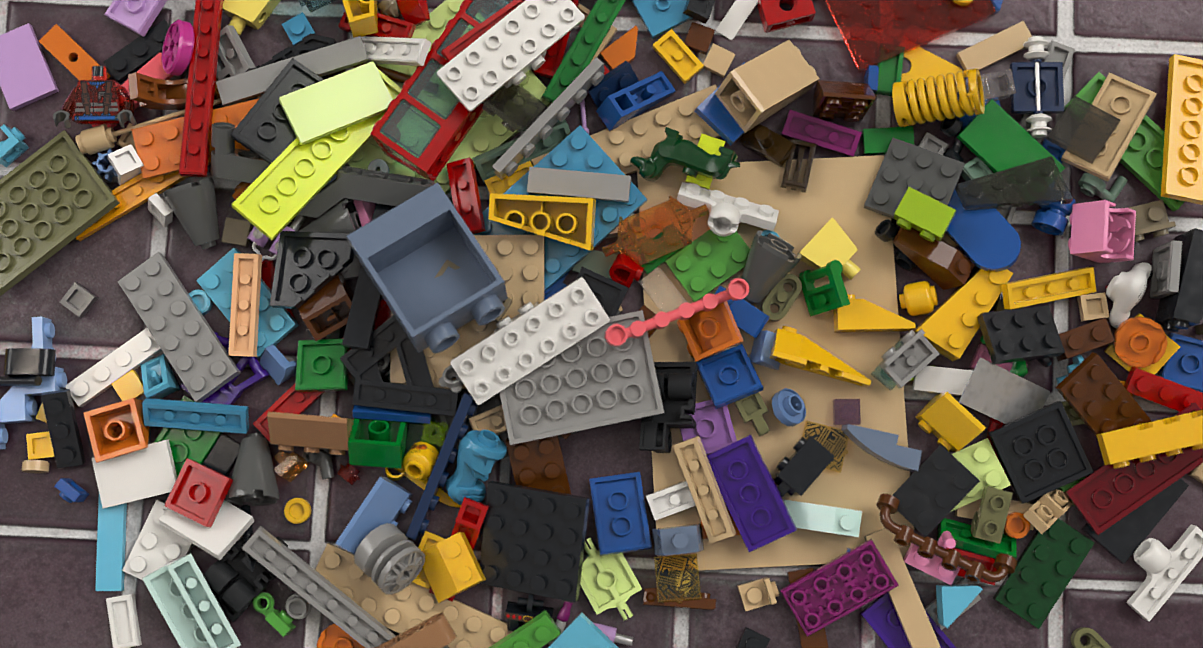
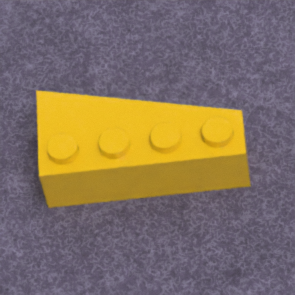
(955, 320)

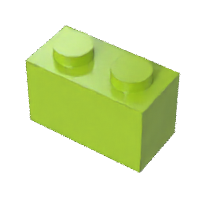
(924, 215)

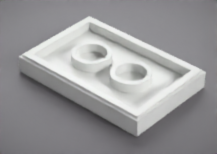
(136, 475)
(217, 540)

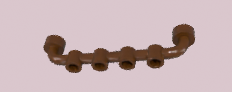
(928, 547)

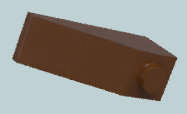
(937, 259)

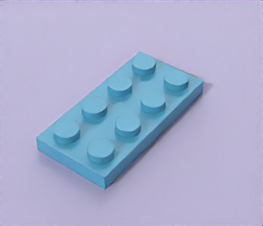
(273, 322)

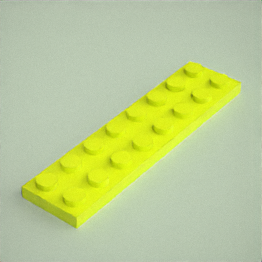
(301, 173)

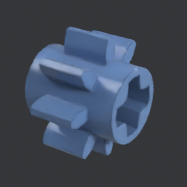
(101, 164)

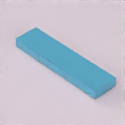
(111, 547)

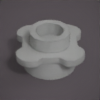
(446, 380)

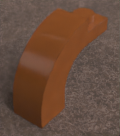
(160, 93)

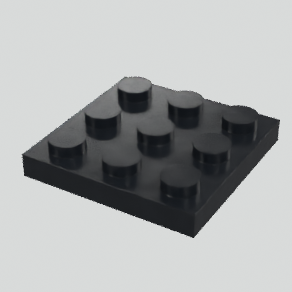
(1040, 452)

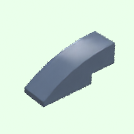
(884, 447)

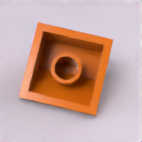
(117, 429)

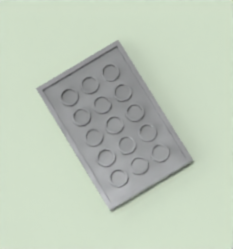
(585, 387)

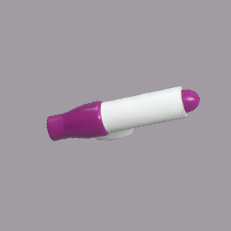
(562, 617)

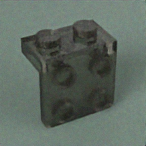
(515, 106)

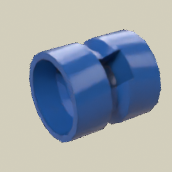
(1052, 218)

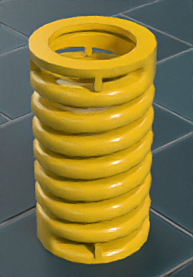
(968, 103)

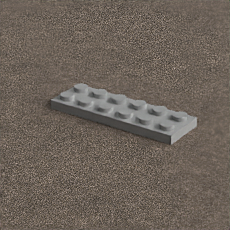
(179, 327)

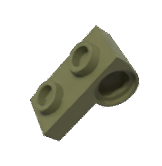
(992, 515)

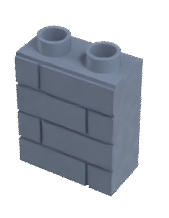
(405, 254)

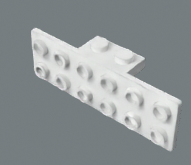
(509, 50)
(529, 340)

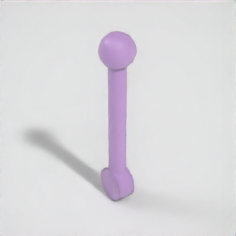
(583, 116)

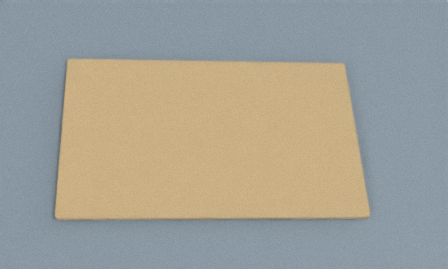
(835, 191)

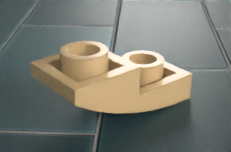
(1048, 510)

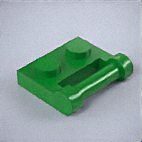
(827, 296)

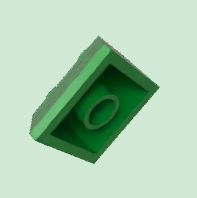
(377, 443)

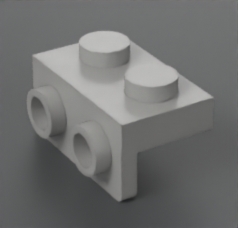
(909, 358)

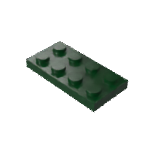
(1043, 572)

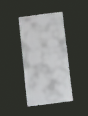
(1001, 393)

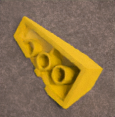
(801, 353)

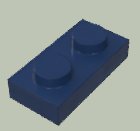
(613, 81)

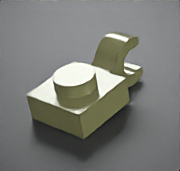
(752, 409)

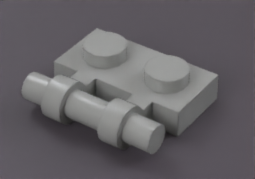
(232, 54)

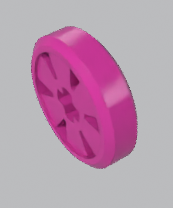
(178, 47)

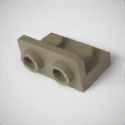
(1151, 219)

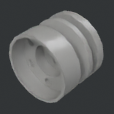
(389, 558)

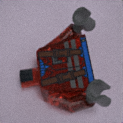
(97, 102)

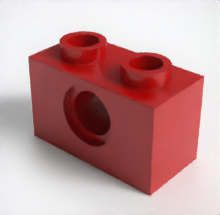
(775, 18)

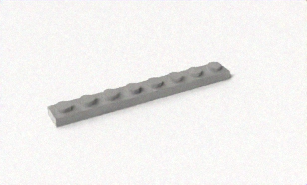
(316, 589)

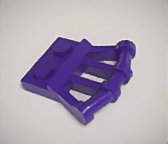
(229, 392)

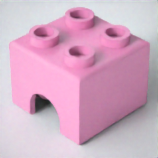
(1102, 232)

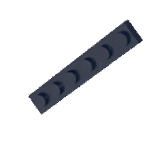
(439, 475)

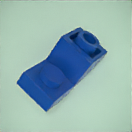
(746, 315)

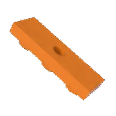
(66, 50)

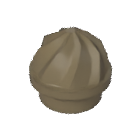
(389, 8)

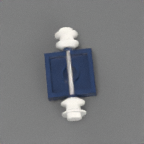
(1037, 87)

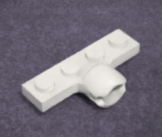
(727, 211)
(1164, 570)

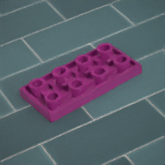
(839, 587)

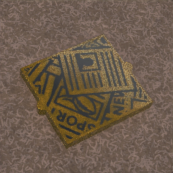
(832, 439)
(677, 578)

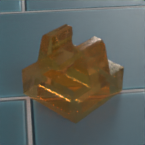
(289, 465)

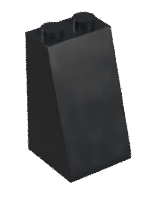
(1186, 306)

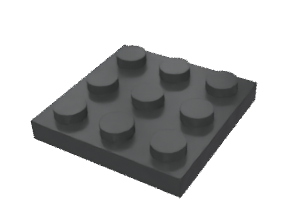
(912, 167)

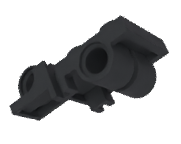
(678, 394)
(235, 583)

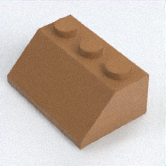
(309, 432)

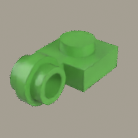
(278, 619)

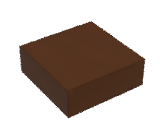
(699, 38)

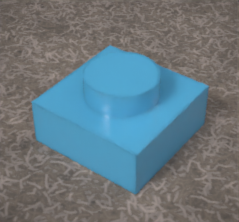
(298, 28)

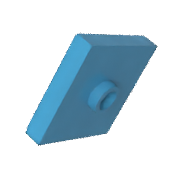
(661, 15)

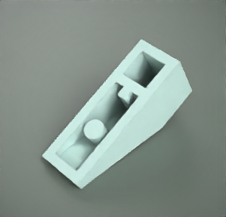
(825, 518)

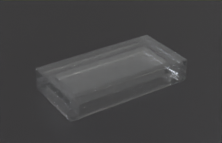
(662, 291)

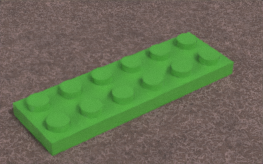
(1145, 150)

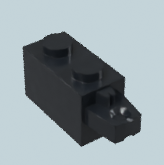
(802, 467)

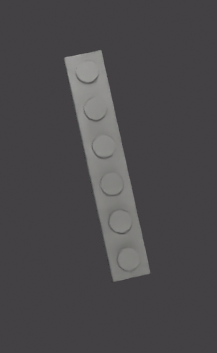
(542, 127)

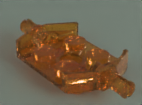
(670, 217)

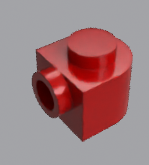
(625, 270)

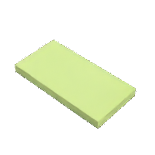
(336, 103)

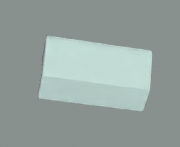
(190, 606)

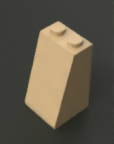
(766, 85)

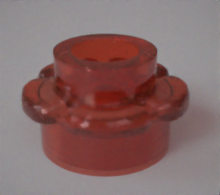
(349, 473)

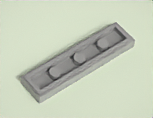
(579, 184)

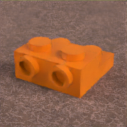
(710, 331)

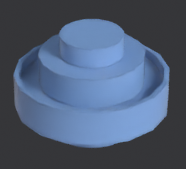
(788, 407)

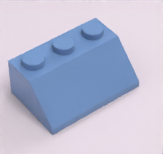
(380, 507)

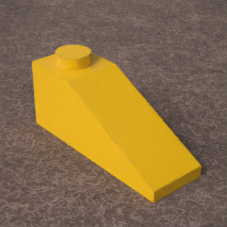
(868, 317)

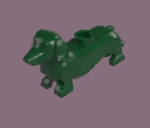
(687, 155)

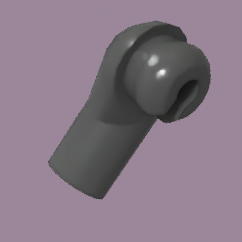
(322, 460)

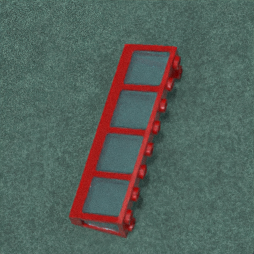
(426, 117)

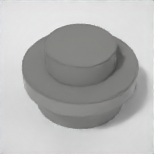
(297, 606)

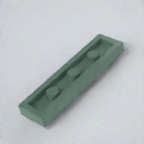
(486, 160)

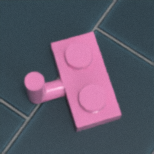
(933, 566)

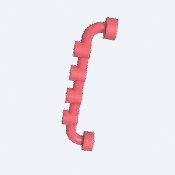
(618, 334)

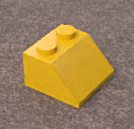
(949, 422)
(452, 567)

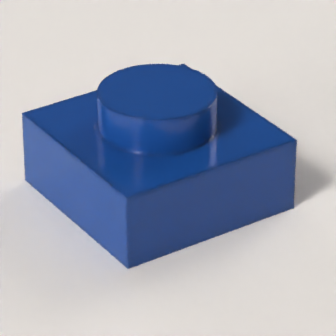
(71, 491)

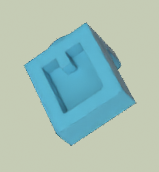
(12, 147)

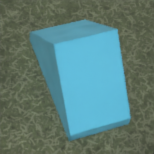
(158, 378)
(953, 601)

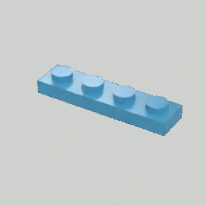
(195, 415)

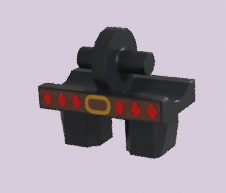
(524, 611)

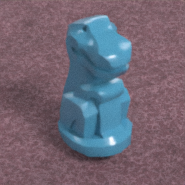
(474, 461)

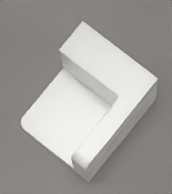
(125, 163)

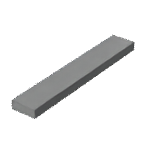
(320, 61)

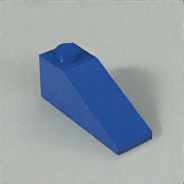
(634, 100)

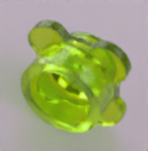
(437, 439)

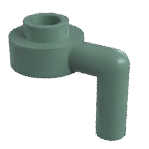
(1093, 185)

